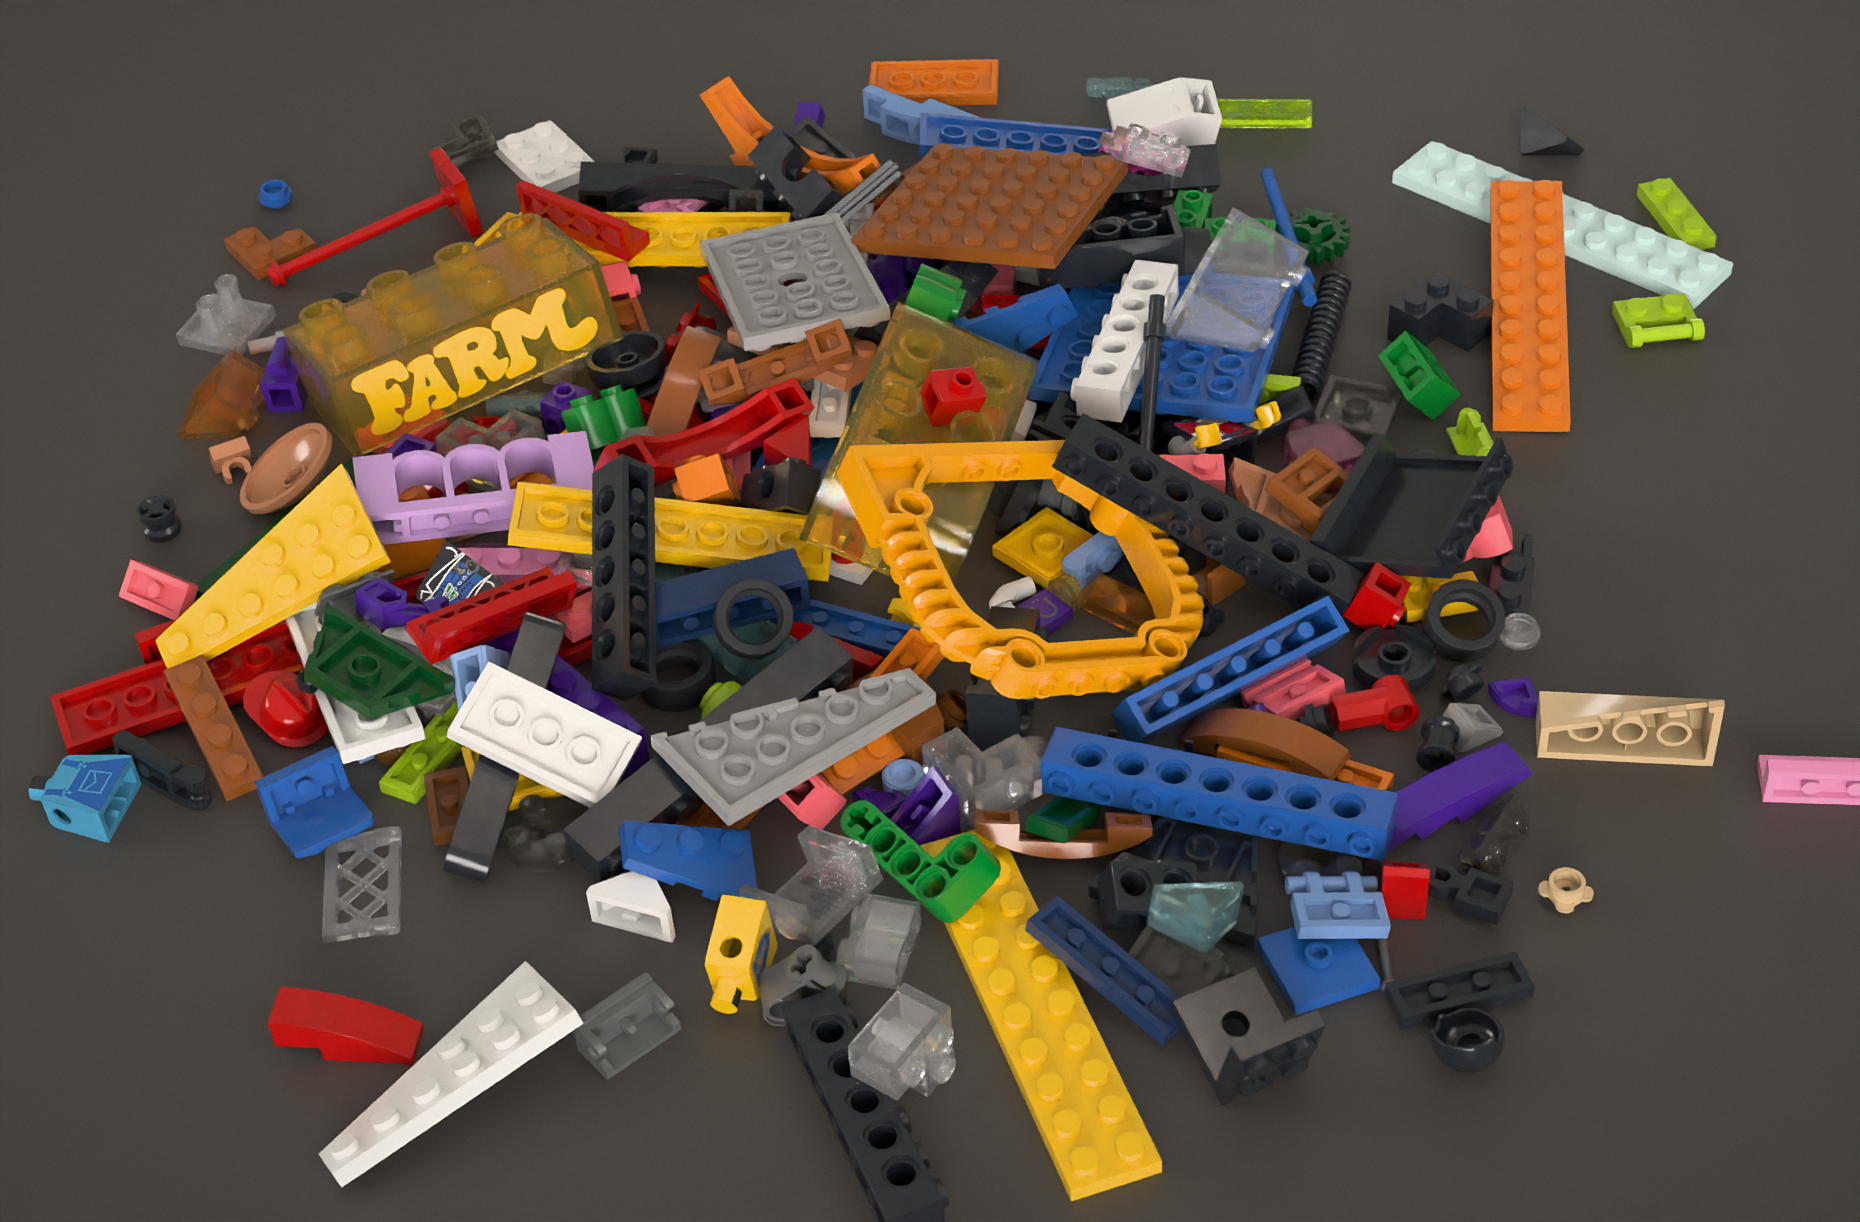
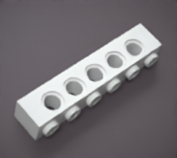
(1118, 352)

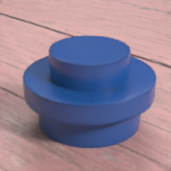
(275, 194)

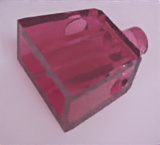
(1328, 438)

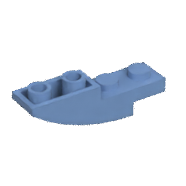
(900, 115)

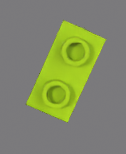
(1470, 435)

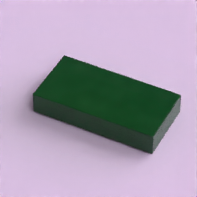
(1062, 818)

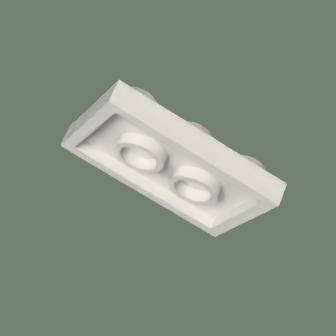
(543, 156)

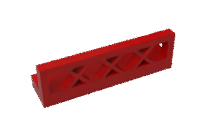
(583, 222)
(491, 613)

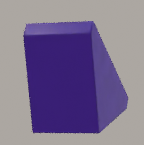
(930, 810)

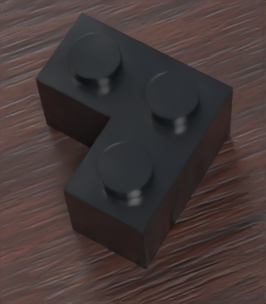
(1441, 310)

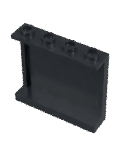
(1412, 508)

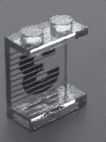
(823, 890)

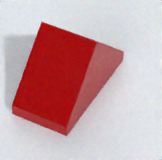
(789, 442)
(1405, 889)

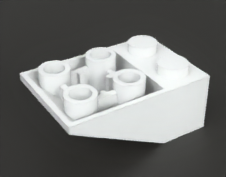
(1176, 107)

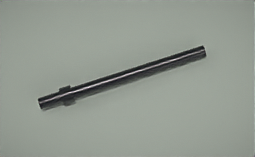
(1153, 334)

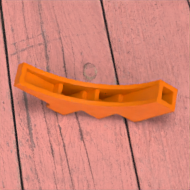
(747, 128)

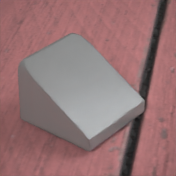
(1474, 724)

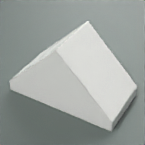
(633, 905)

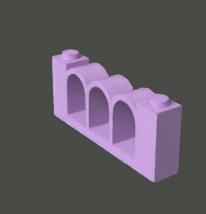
(383, 479)

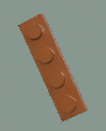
(214, 727)

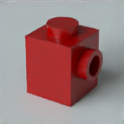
(951, 392)
(1378, 599)

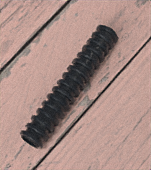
(1322, 332)

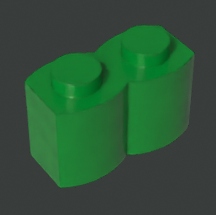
(936, 293)
(605, 418)

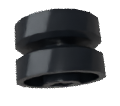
(633, 362)

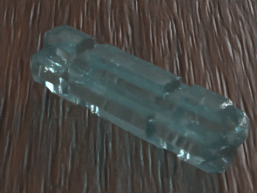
(1115, 86)

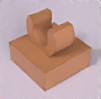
(229, 456)

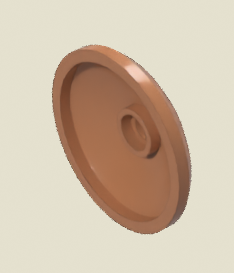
(287, 470)

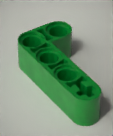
(941, 884)

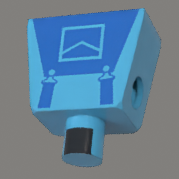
(88, 793)

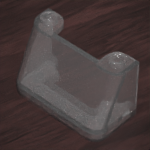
(1237, 286)

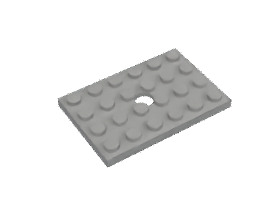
(828, 272)

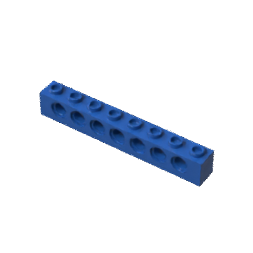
(1220, 793)

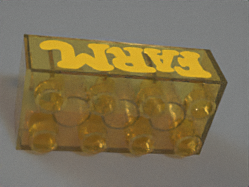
(451, 332)

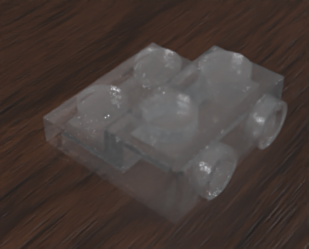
(1146, 150)

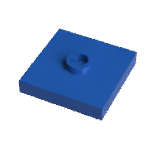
(1316, 970)

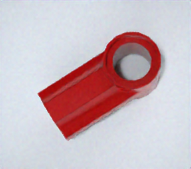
(1385, 703)

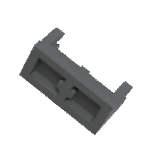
(626, 1026)

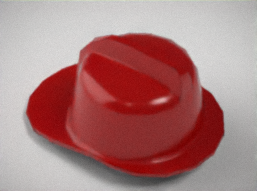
(284, 711)

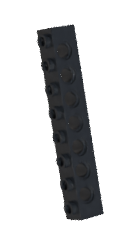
(1204, 517)

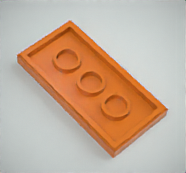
(942, 80)

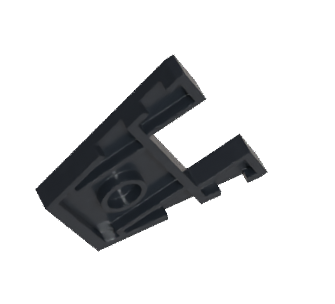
(1218, 857)

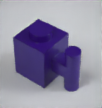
(282, 382)

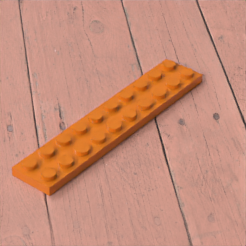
(1529, 308)

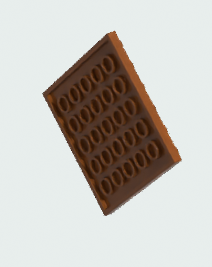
(992, 206)

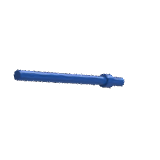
(1286, 229)

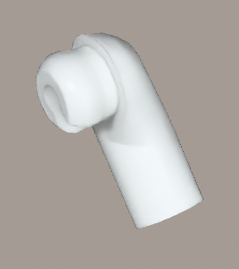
(1013, 592)

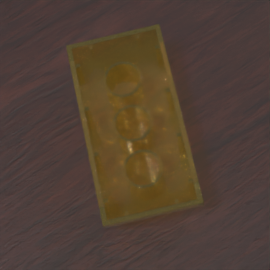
(893, 413)

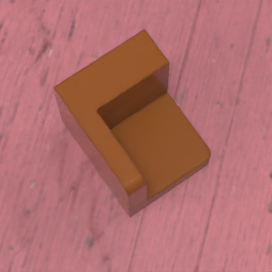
(1217, 581)

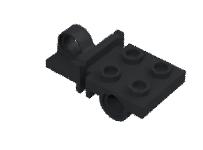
(1015, 498)

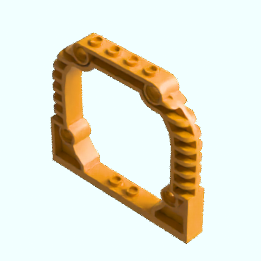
(893, 512)

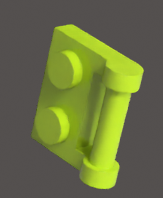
(1657, 319)

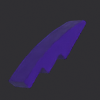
(1456, 791)

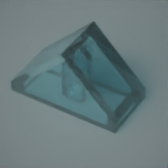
(1195, 911)

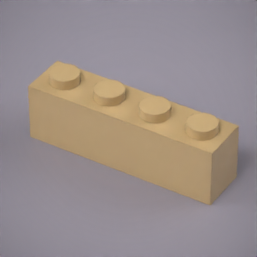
(1628, 728)

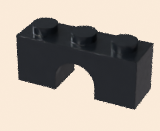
(780, 162)

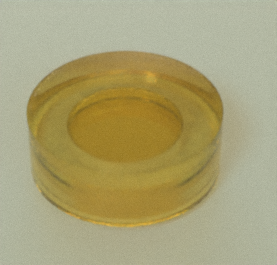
(1068, 590)

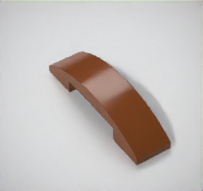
(803, 360)
(682, 381)
(1268, 735)
(1120, 833)

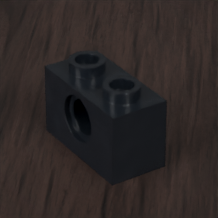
(781, 487)

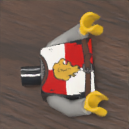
(1219, 436)

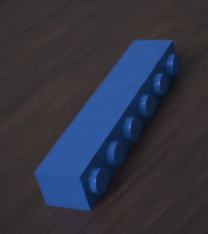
(1229, 672)

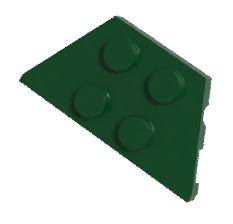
(369, 669)

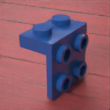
(313, 804)

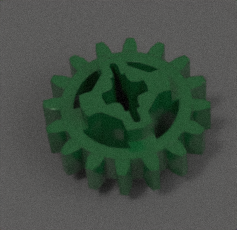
(1320, 234)

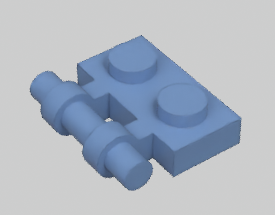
(1337, 906)

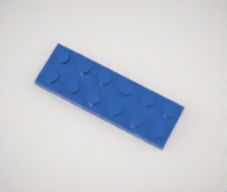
(1001, 134)

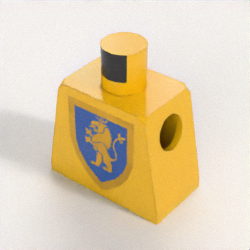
(739, 951)

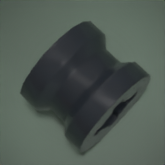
(159, 518)

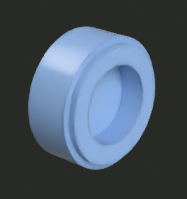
(902, 776)

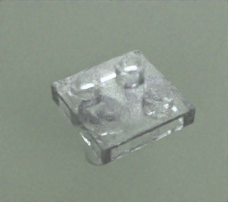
(225, 320)

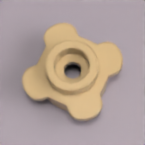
(1566, 889)

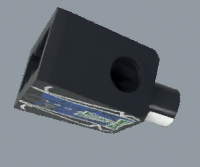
(455, 577)

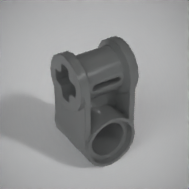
(797, 979)

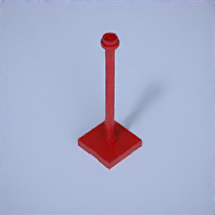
(453, 194)

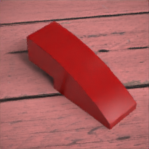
(343, 1027)

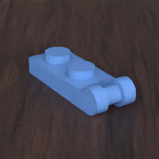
(1093, 557)

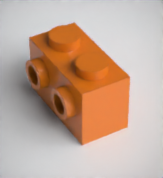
(707, 481)

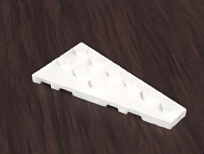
(487, 1045)

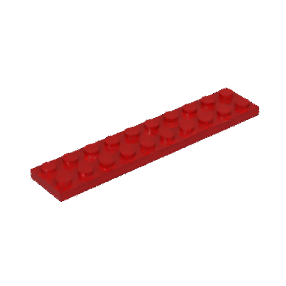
(144, 701)

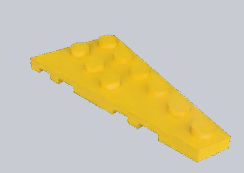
(311, 549)

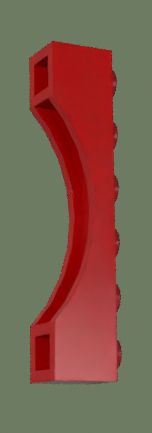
(728, 434)

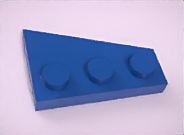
(1026, 321)
(697, 856)

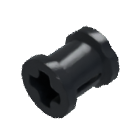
(1437, 748)

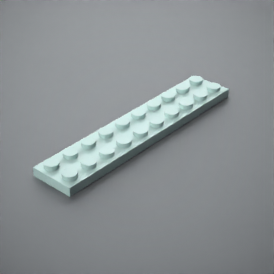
(1589, 232)

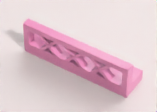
(1809, 779)

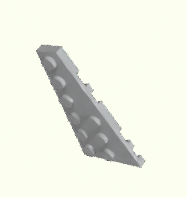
(785, 743)

